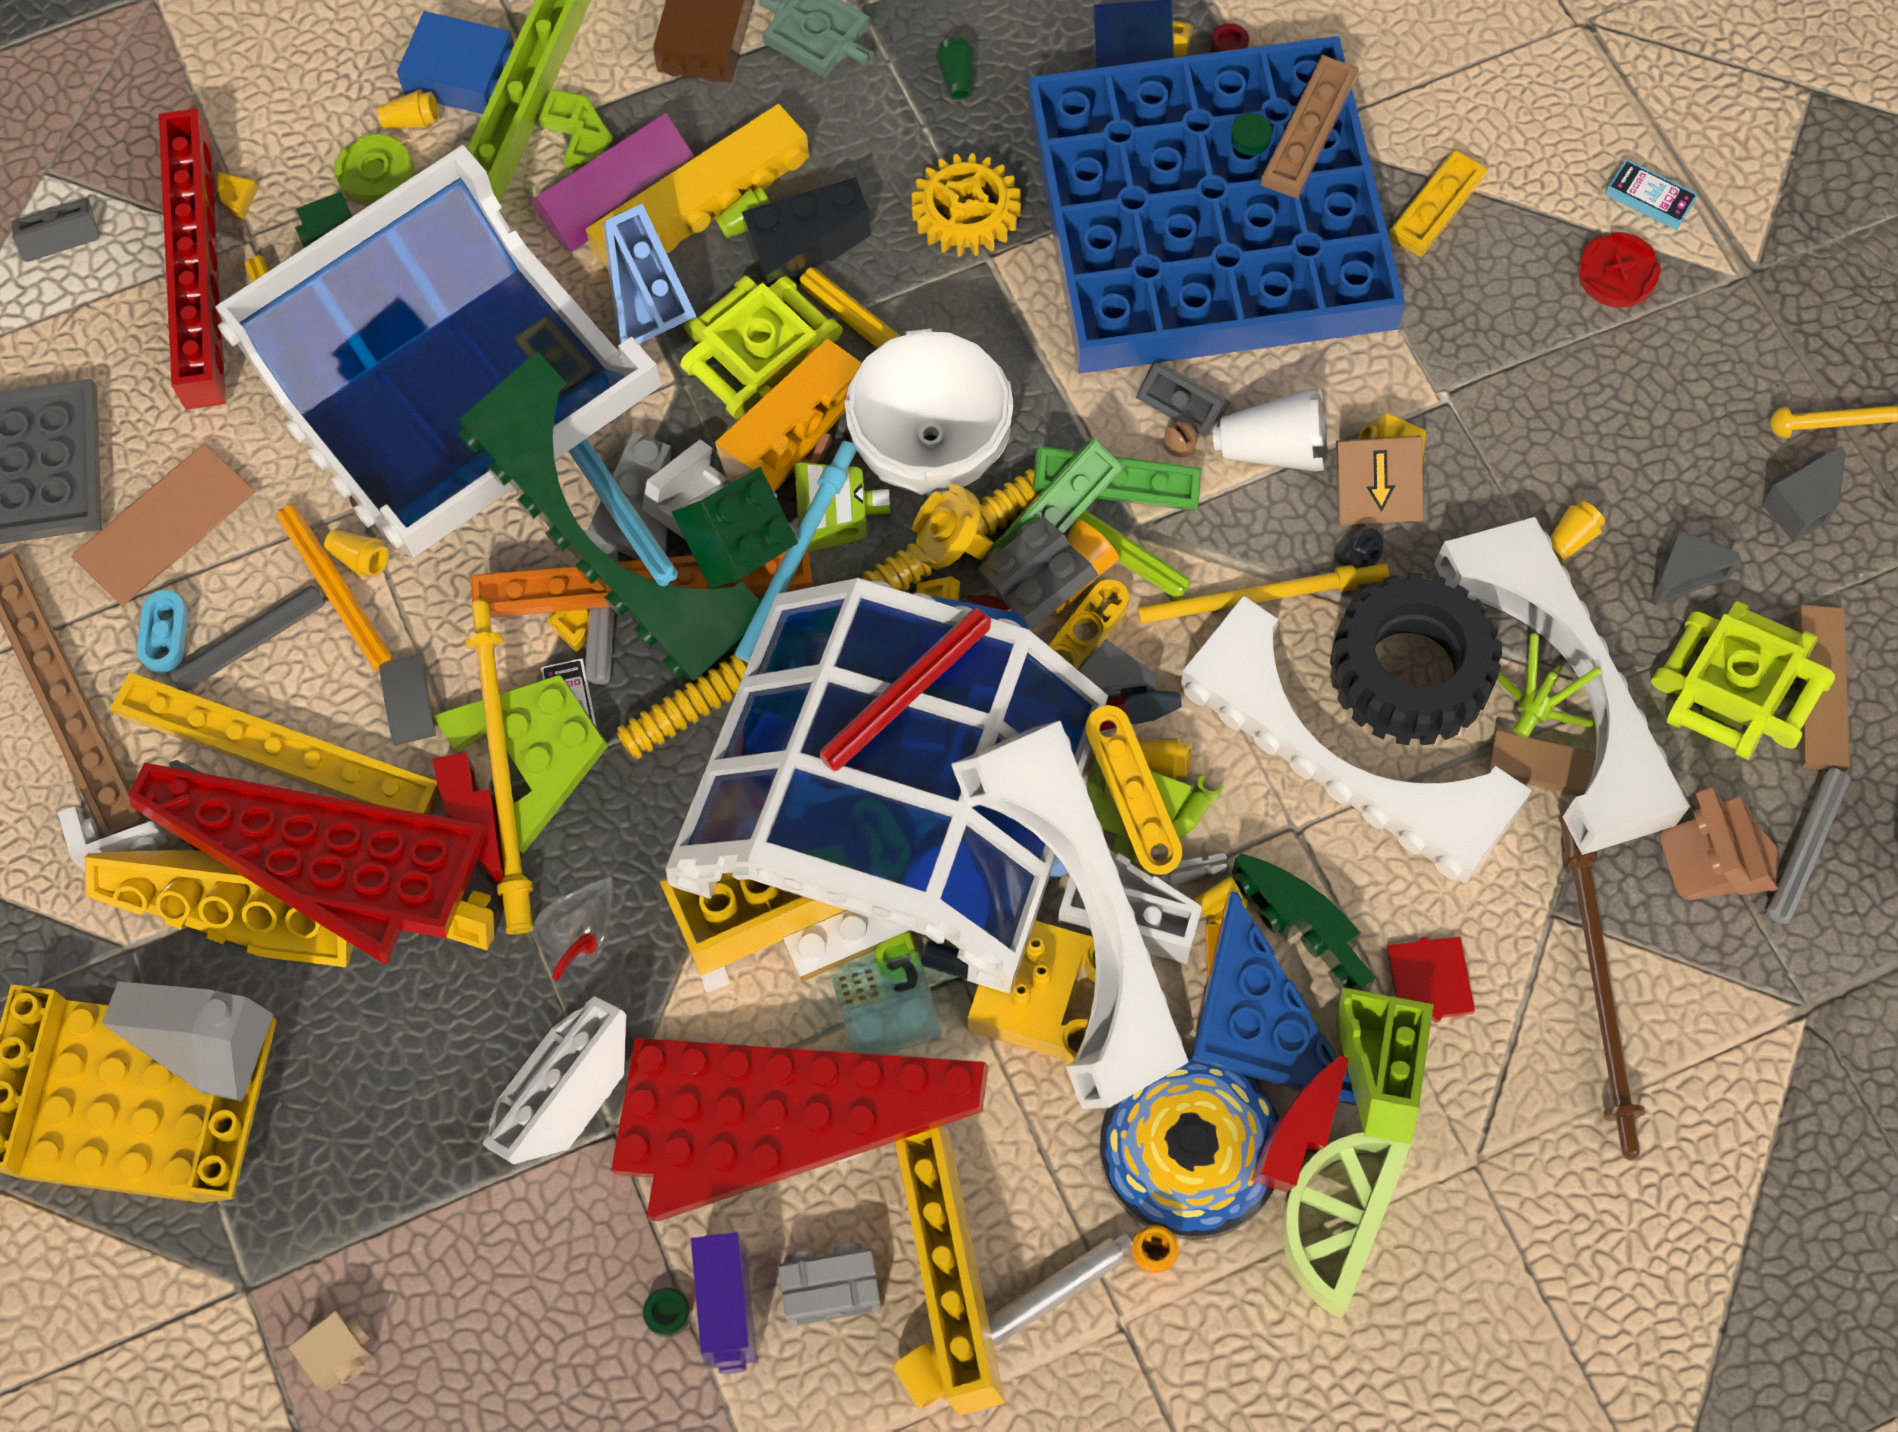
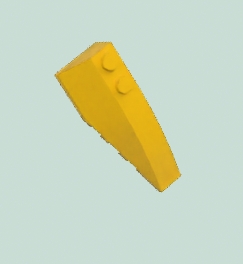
(210, 897)

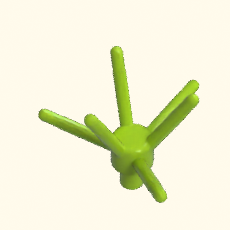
(1536, 704)

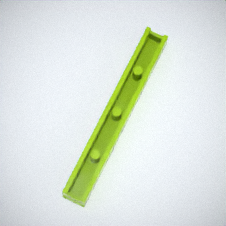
(524, 88)

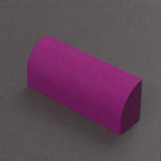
(611, 181)

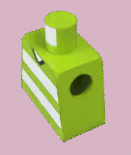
(847, 511)

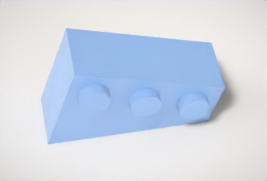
(641, 278)

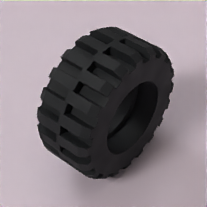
(1426, 610)

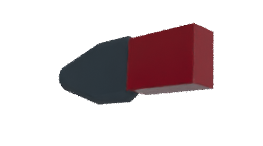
(1144, 706)

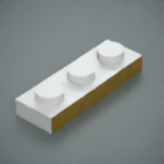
(837, 942)

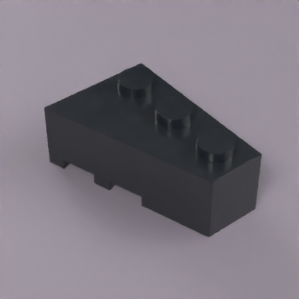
(806, 229)

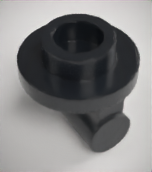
(1361, 548)

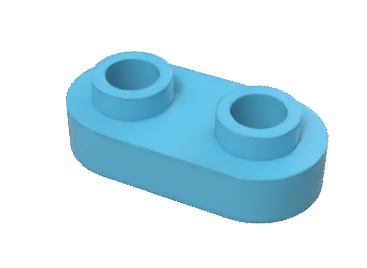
(160, 635)

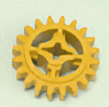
(970, 214)

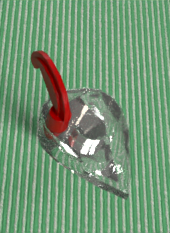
(576, 926)

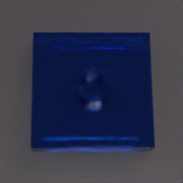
(1133, 32)

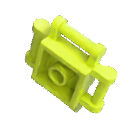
(755, 339)
(1742, 679)

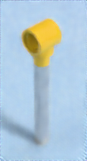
(920, 1368)

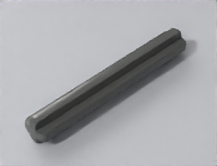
(247, 638)

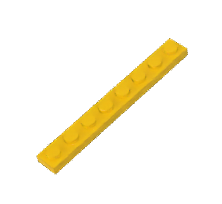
(272, 746)

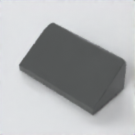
(55, 230)
(1182, 398)

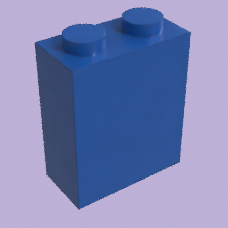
(455, 61)

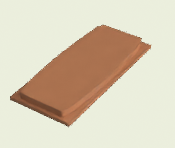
(163, 524)

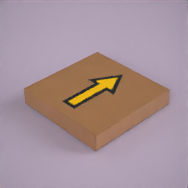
(1379, 480)

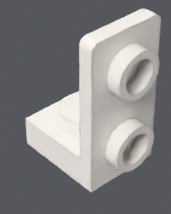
(84, 837)

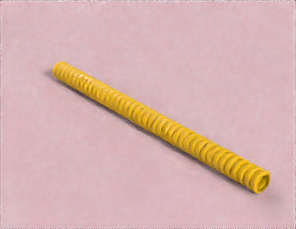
(725, 681)

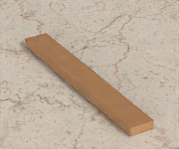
(64, 701)

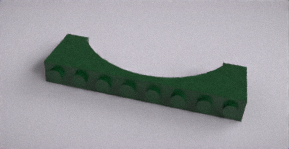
(516, 436)

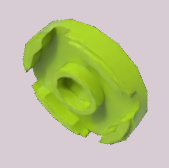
(373, 168)

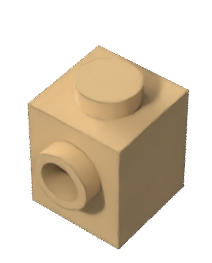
(333, 1351)

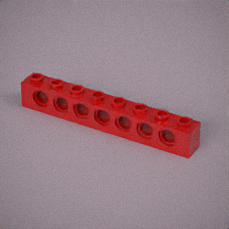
(191, 259)

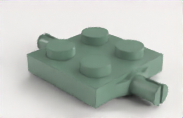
(817, 32)

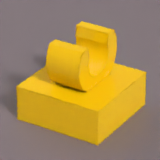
(473, 922)

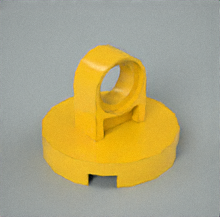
(949, 528)

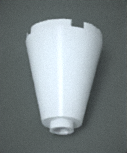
(1277, 433)

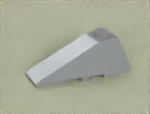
(193, 1032)

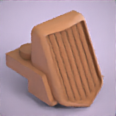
(1720, 851)

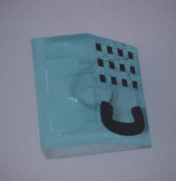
(887, 1006)

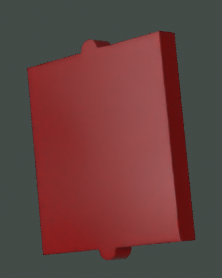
(1433, 975)

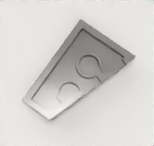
(638, 463)

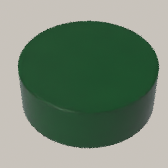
(1251, 134)
(666, 1312)

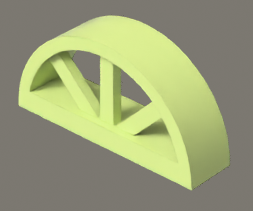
(1368, 1222)

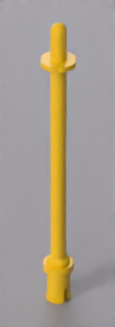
(514, 886)

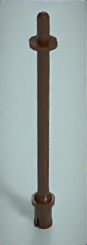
(1623, 1110)

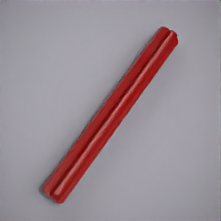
(905, 690)

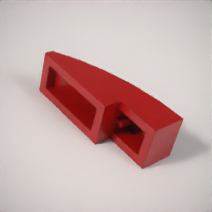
(464, 802)
(1301, 1128)

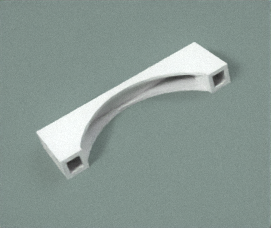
(1630, 780)
(1445, 822)
(1130, 1025)

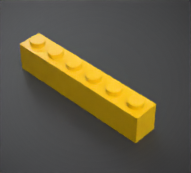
(715, 179)
(949, 1272)

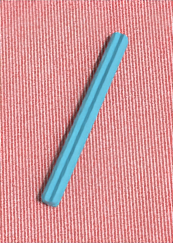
(623, 513)

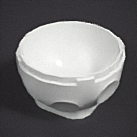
(922, 389)

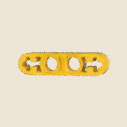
(1080, 651)

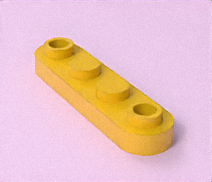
(1133, 790)

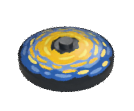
(1189, 1151)

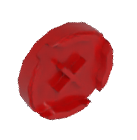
(1619, 270)

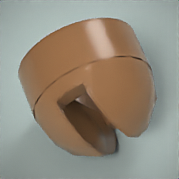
(1174, 441)

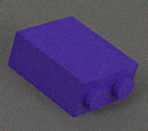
(723, 1302)

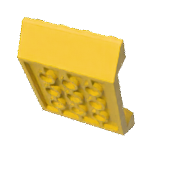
(105, 1114)

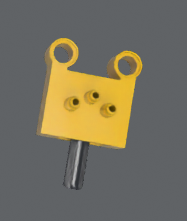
(1040, 995)

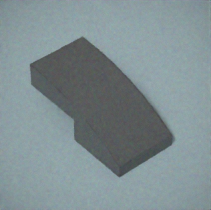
(407, 699)

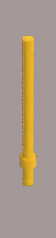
(1344, 579)

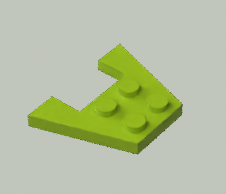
(546, 739)

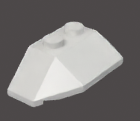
(560, 1085)

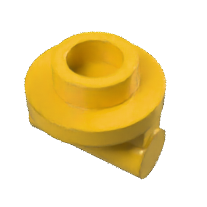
(1215, 898)

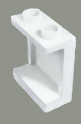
(679, 483)

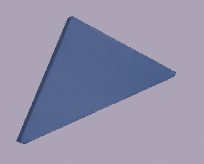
(1255, 1015)

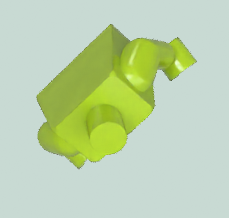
(1181, 804)

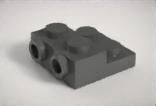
(1036, 571)

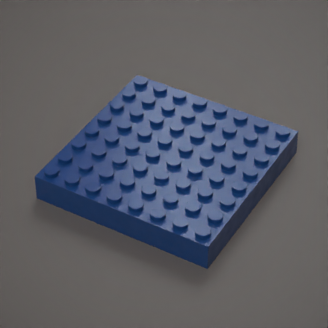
(1167, 225)

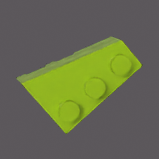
(1387, 1059)

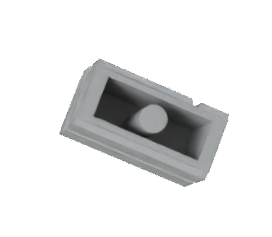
(829, 1285)

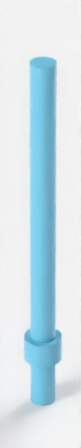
(830, 482)

